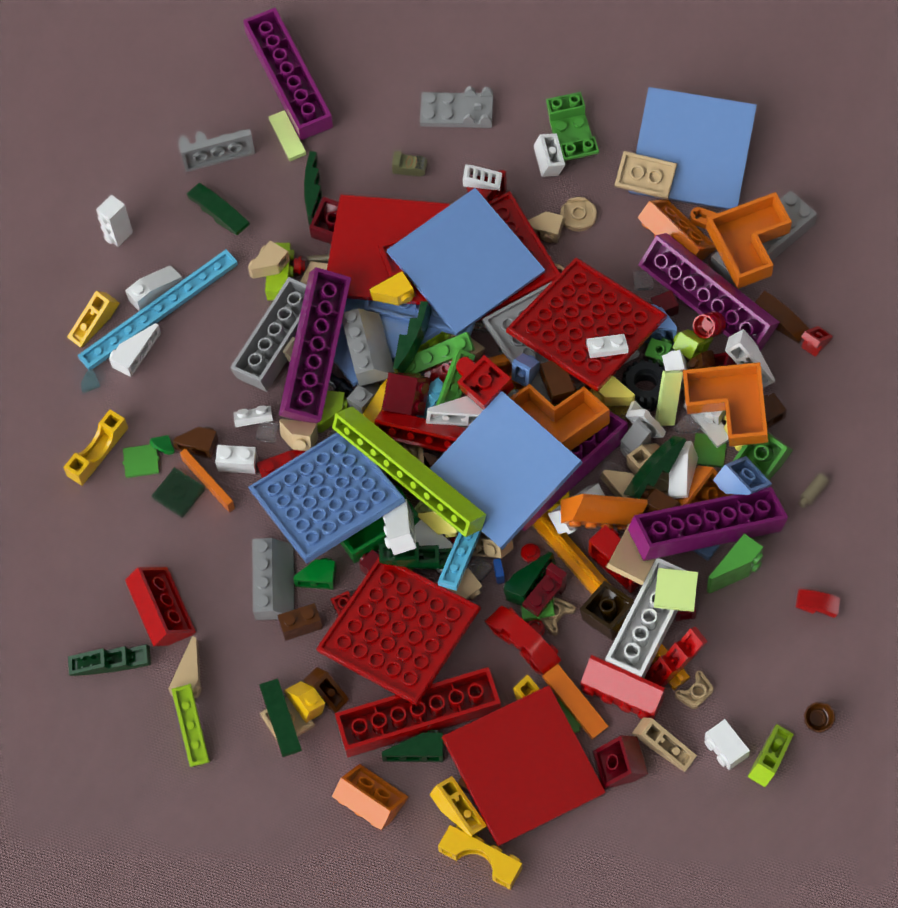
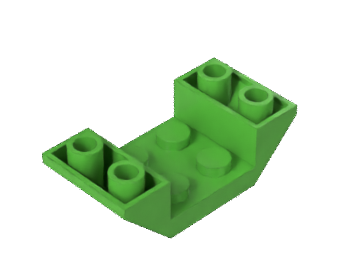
(571, 125)

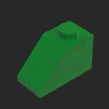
(317, 574)

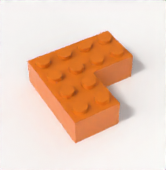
(740, 236)
(731, 389)
(570, 420)

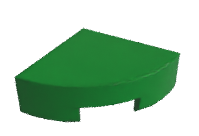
(163, 444)

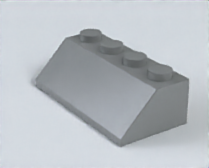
(367, 345)
(272, 578)

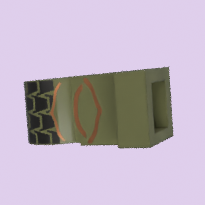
(408, 164)

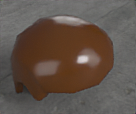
(819, 717)

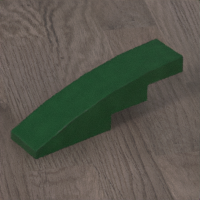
(312, 190)
(218, 208)
(410, 343)
(658, 462)
(421, 557)
(109, 661)
(280, 717)

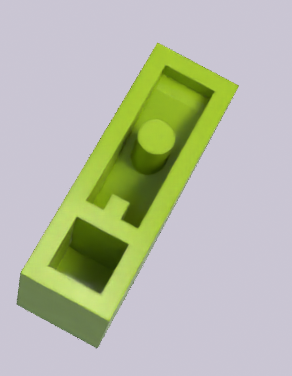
(770, 756)

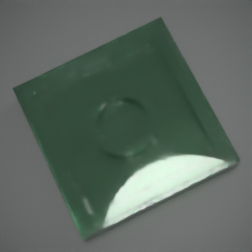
(178, 492)

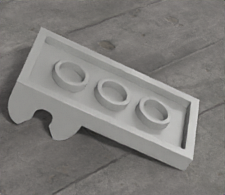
(457, 109)
(215, 150)

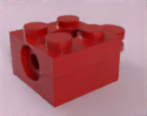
(482, 380)

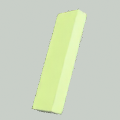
(287, 135)
(668, 397)

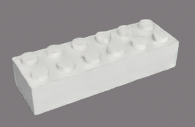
(643, 628)

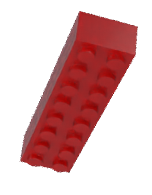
(397, 719)

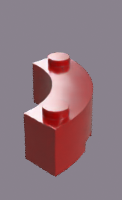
(515, 631)

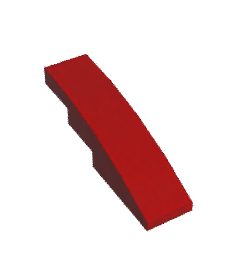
(676, 658)

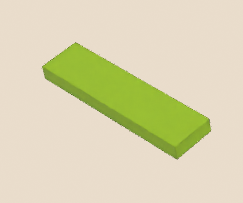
(190, 725)

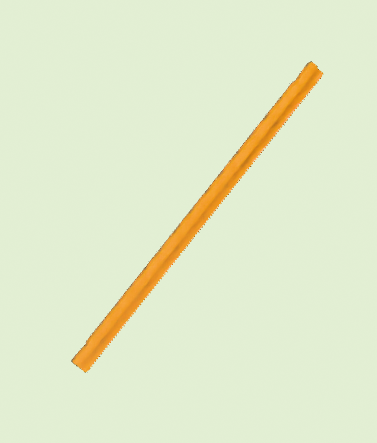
(586, 573)

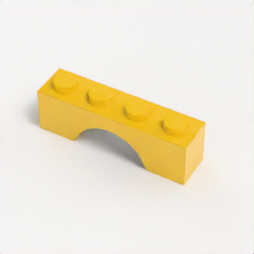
(84, 463)
(458, 844)

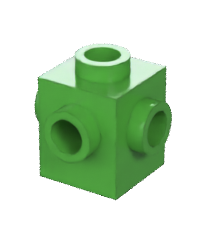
(658, 348)

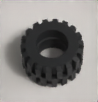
(644, 372)

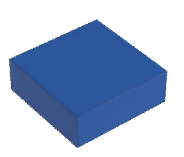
(498, 569)

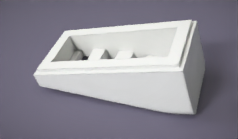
(479, 171)

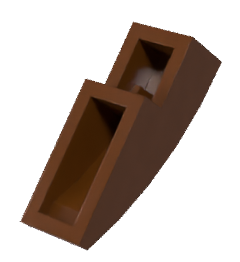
(789, 324)

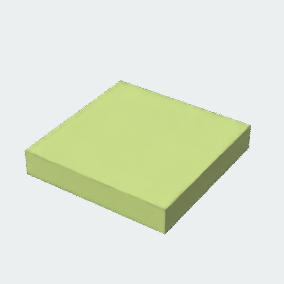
(675, 589)

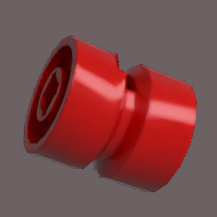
(709, 324)

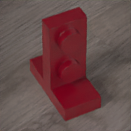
(552, 584)

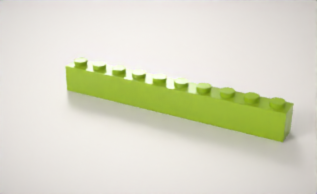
(409, 471)

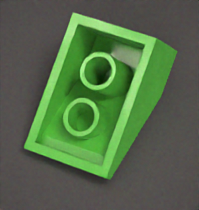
(766, 456)
(737, 564)

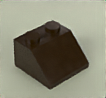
(606, 610)

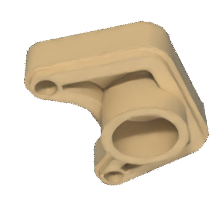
(561, 608)
(696, 693)

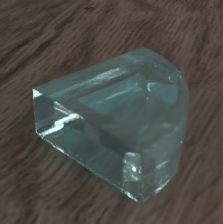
(89, 382)

